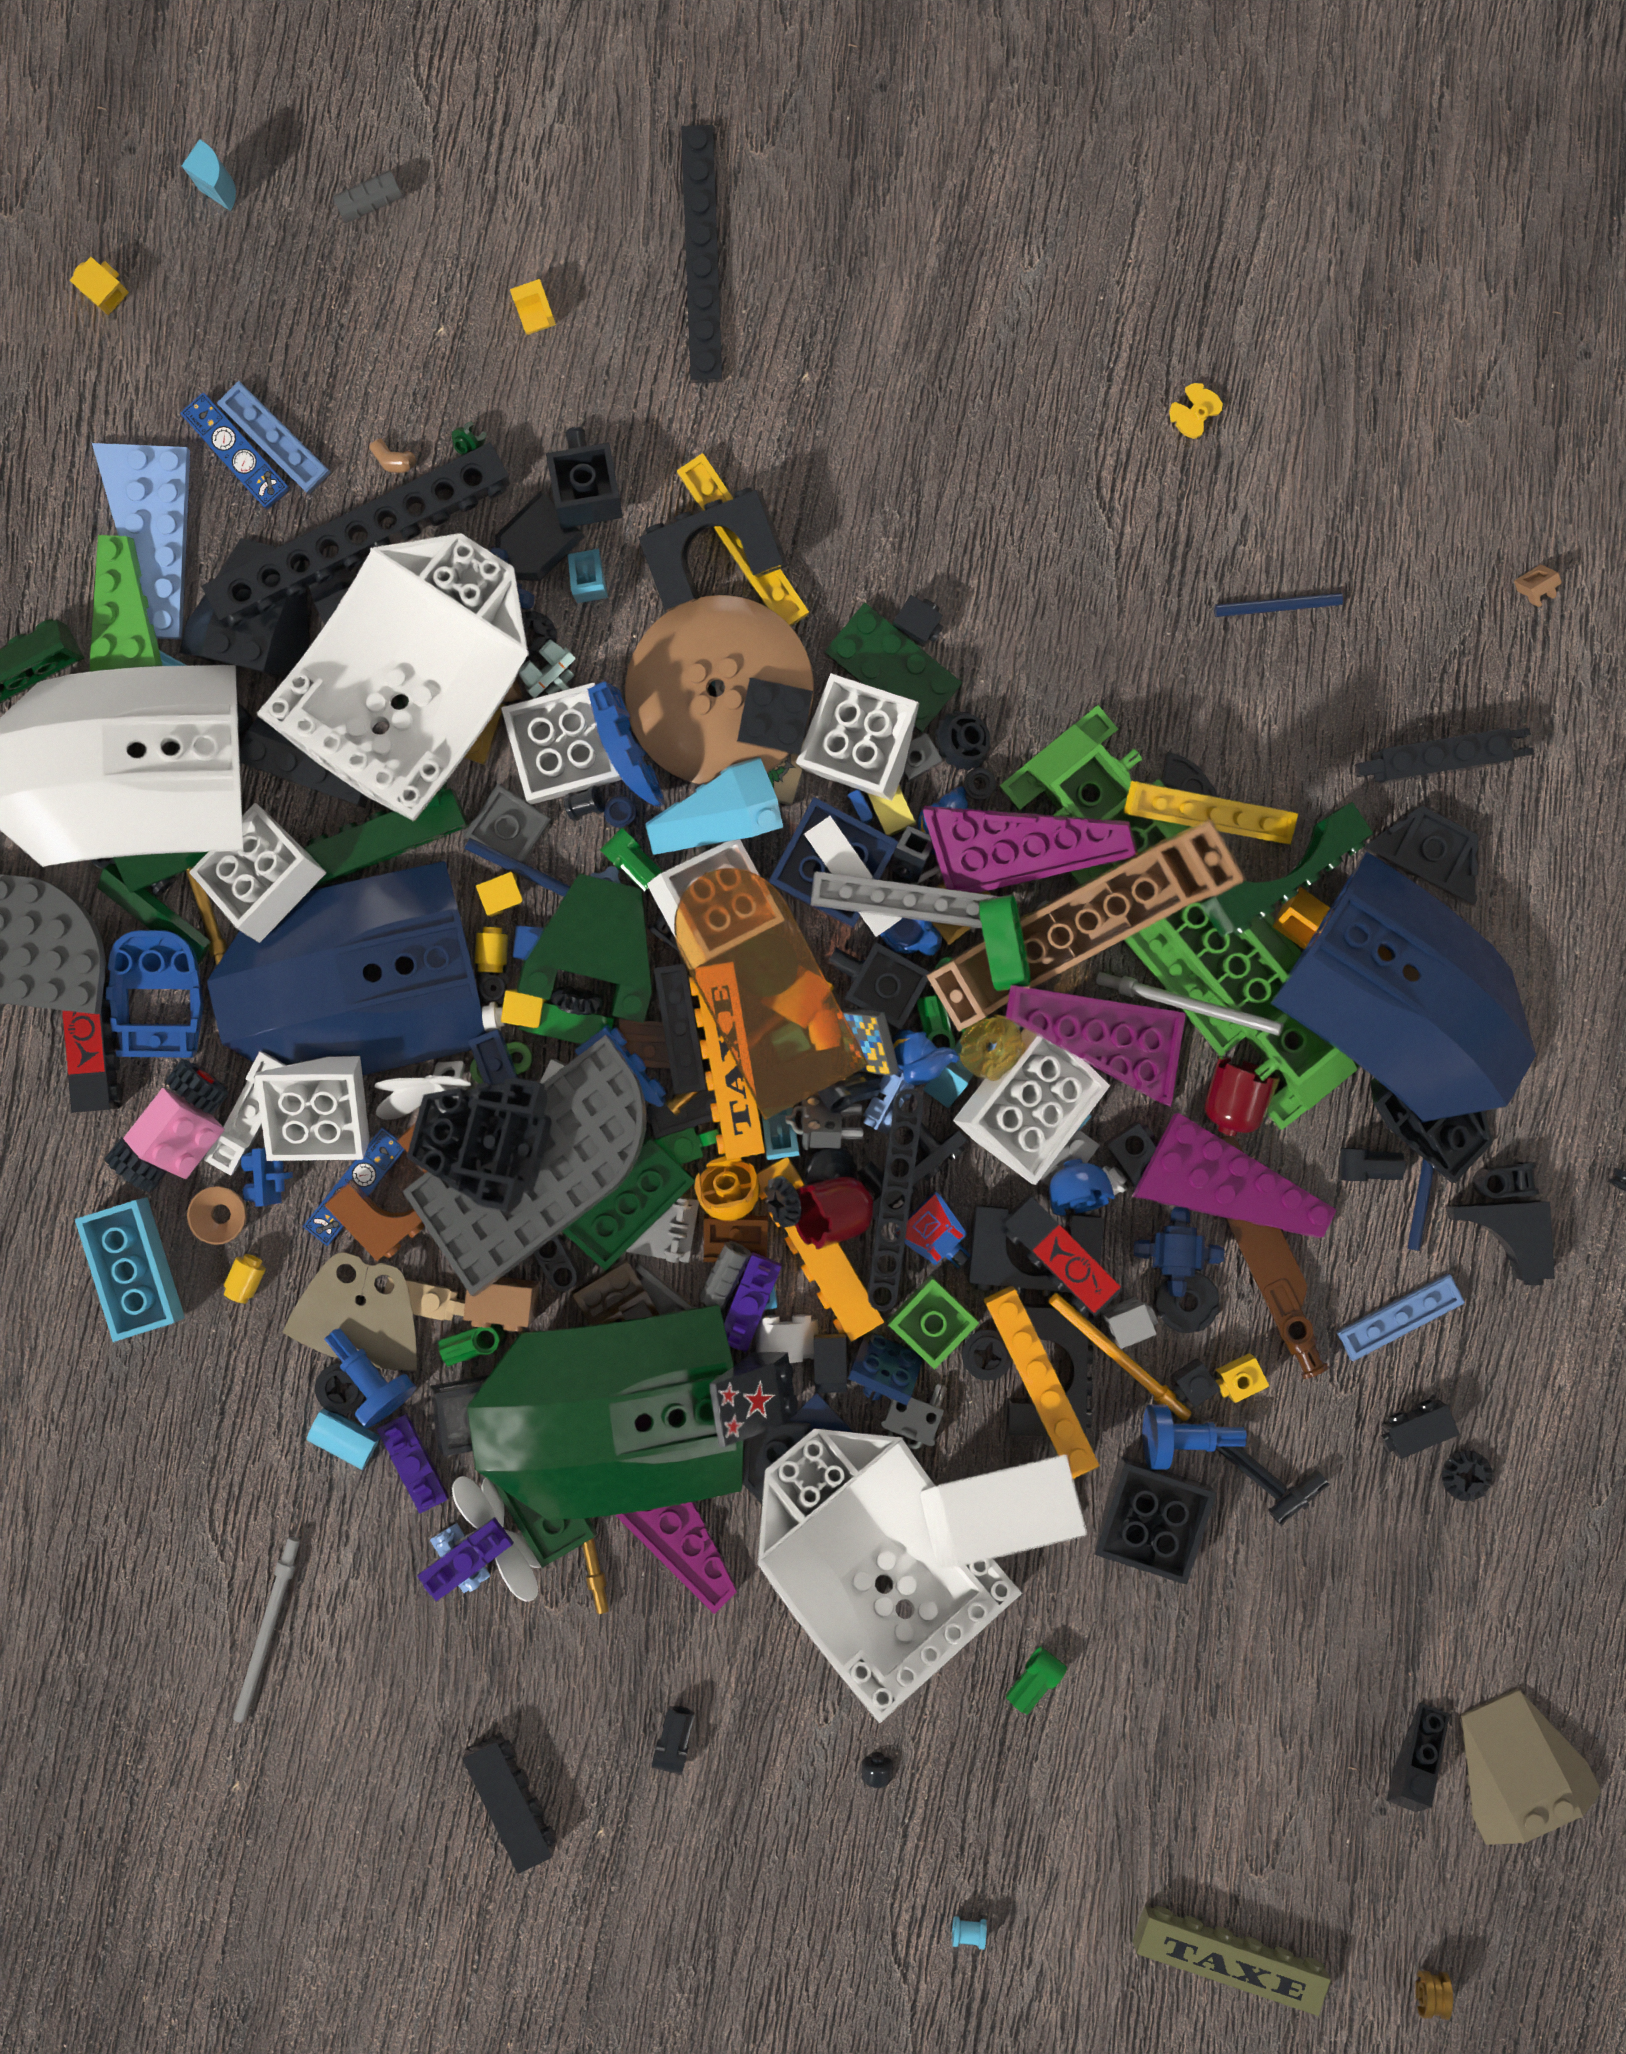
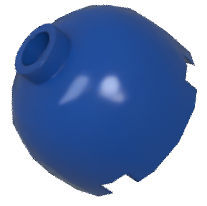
(1079, 1188)

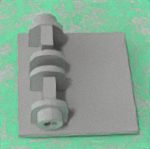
(670, 1234)

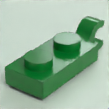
(686, 1144)

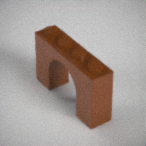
(369, 1224)

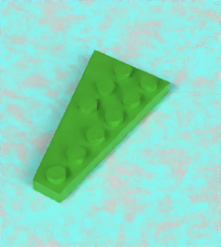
(120, 617)

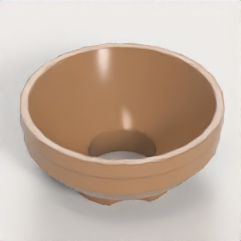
(201, 1216)

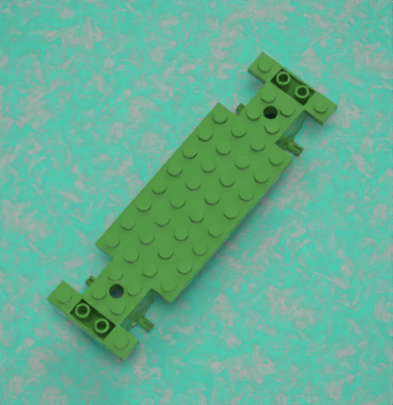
(1185, 946)

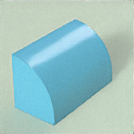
(210, 175)
(343, 1438)

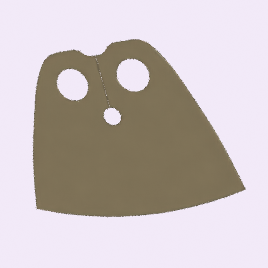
(379, 1326)

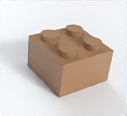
(504, 1302)

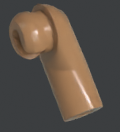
(392, 461)

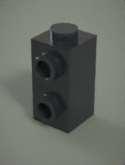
(1418, 1429)

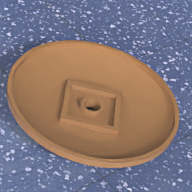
(677, 662)

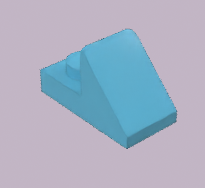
(950, 1082)

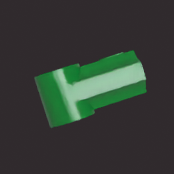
(628, 856)
(935, 1018)
(469, 1344)
(1041, 1673)

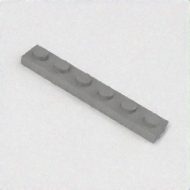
(897, 899)

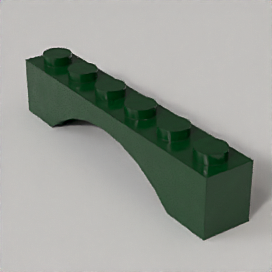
(1330, 839)

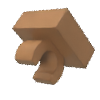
(1537, 583)

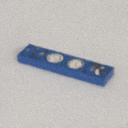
(235, 451)
(367, 1173)

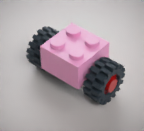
(172, 1130)

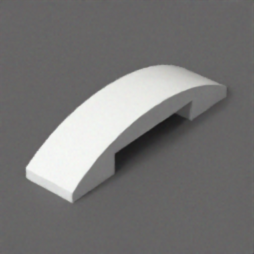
(242, 1122)

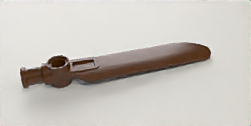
(1279, 1284)

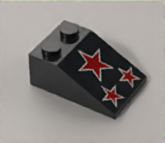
(753, 1397)

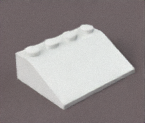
(1032, 1107)

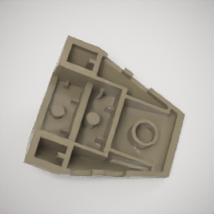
(1522, 1772)

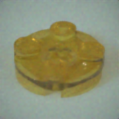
(1002, 1058)

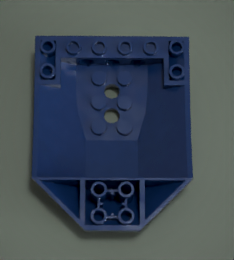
(305, 986)
(1437, 1043)

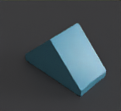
(587, 576)
(780, 1137)

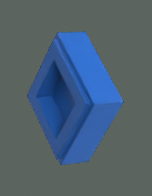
(860, 806)

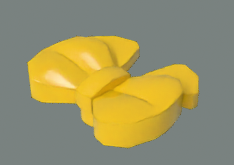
(1191, 421)

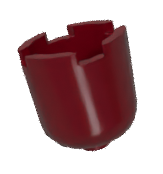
(1238, 1097)
(833, 1211)

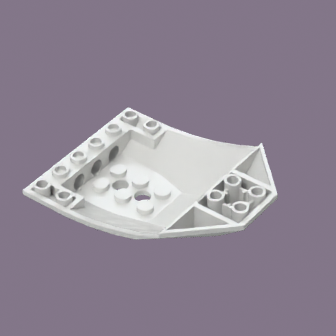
(419, 623)
(80, 795)
(838, 1519)

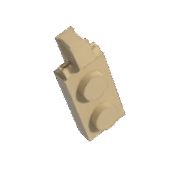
(431, 1299)

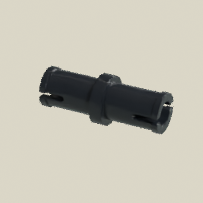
(1298, 1497)

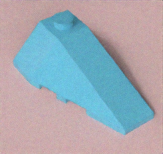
(726, 809)

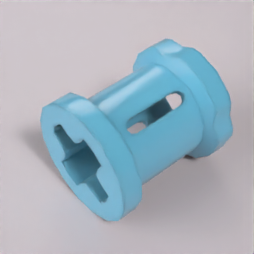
(969, 1932)

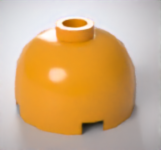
(727, 1188)

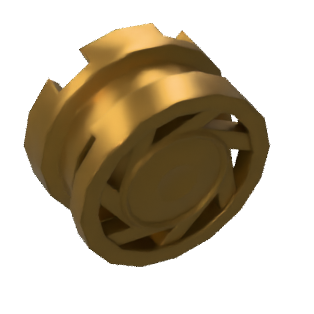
(1434, 1995)

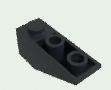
(1419, 1760)

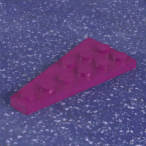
(1007, 848)
(1118, 1038)
(1217, 1179)
(683, 1545)

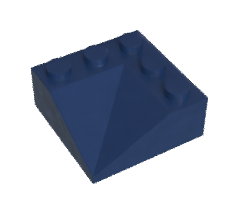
(800, 860)

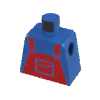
(935, 1232)

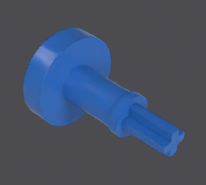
(381, 1396)
(1164, 1437)

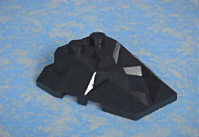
(484, 1140)

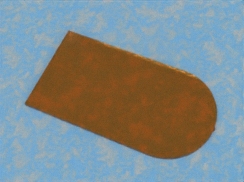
(763, 989)

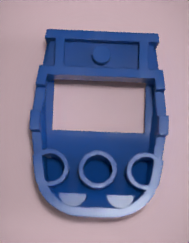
(620, 745)
(154, 962)

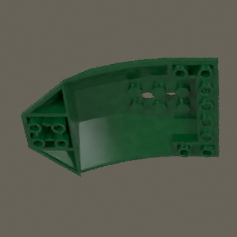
(564, 1408)

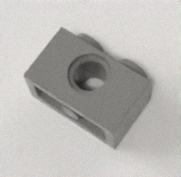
(1129, 1322)

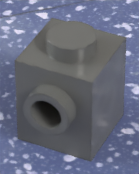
(921, 758)

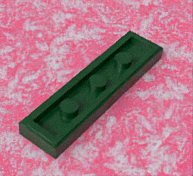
(150, 910)

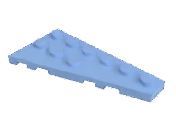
(150, 504)

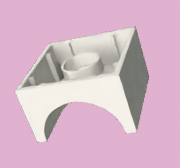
(1002, 1512)

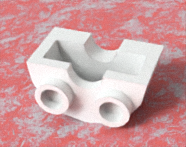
(791, 1336)

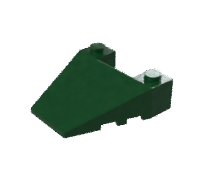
(595, 935)

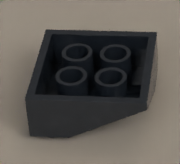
(1154, 1520)

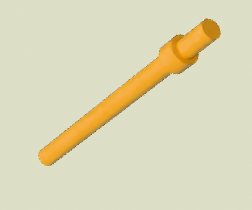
(1161, 1393)

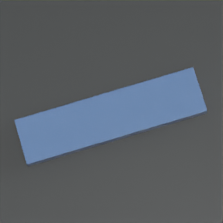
(273, 437)
(1400, 1317)

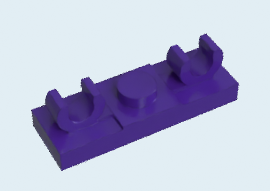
(750, 1300)
(413, 1463)
(465, 1559)

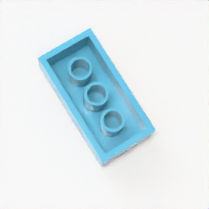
(129, 1269)

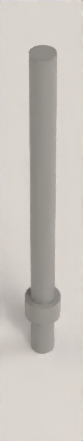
(1129, 987)
(283, 1571)

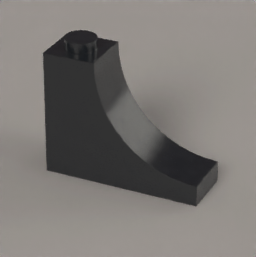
(1521, 1229)

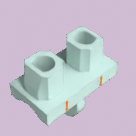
(558, 661)

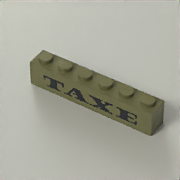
(1231, 1959)

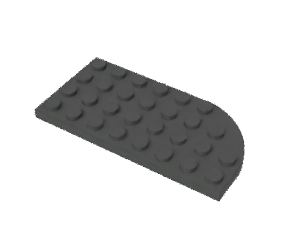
(48, 948)
(588, 1154)

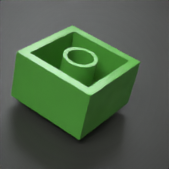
(932, 1322)

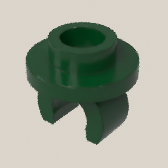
(465, 441)

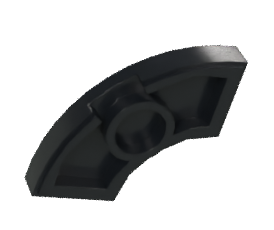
(1185, 775)

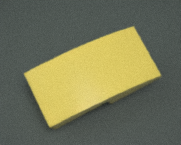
(893, 814)

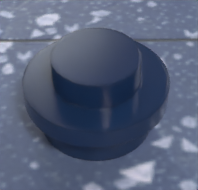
(619, 812)

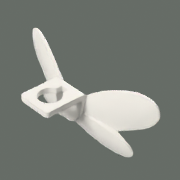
(410, 1091)
(514, 1563)

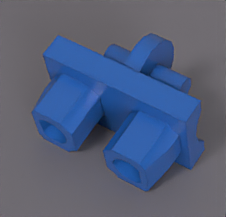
(268, 1178)

